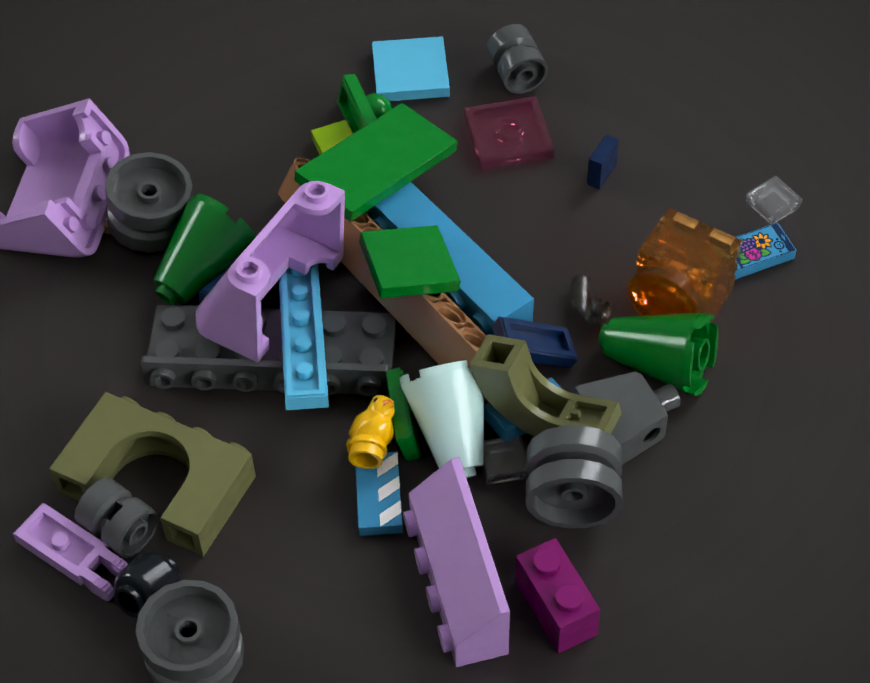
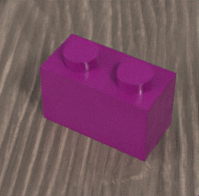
(557, 595)

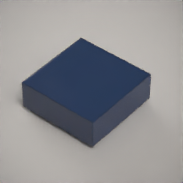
(602, 161)

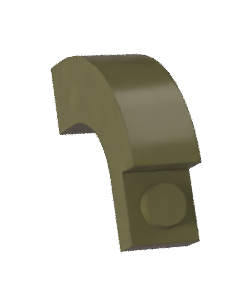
(527, 398)

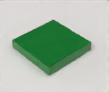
(409, 261)

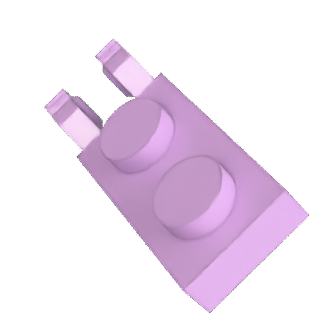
(69, 549)

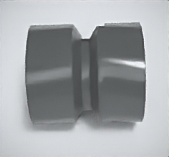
(517, 58)
(116, 517)

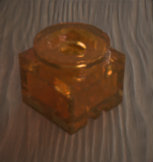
(684, 268)

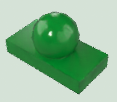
(356, 106)
(403, 420)

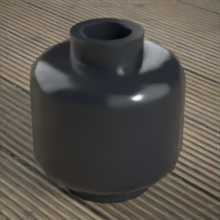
(142, 579)

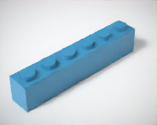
(484, 286)

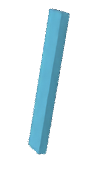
(303, 340)

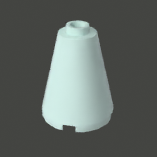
(449, 413)

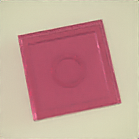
(508, 133)

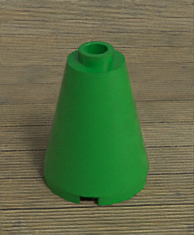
(200, 249)
(664, 347)

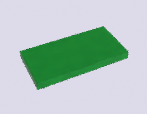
(379, 159)

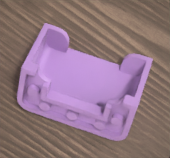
(62, 190)
(298, 236)

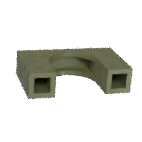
(123, 431)

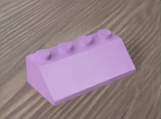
(458, 566)

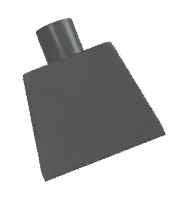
(642, 409)

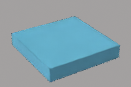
(411, 68)

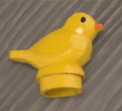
(371, 434)

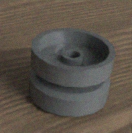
(146, 200)
(574, 477)
(190, 634)

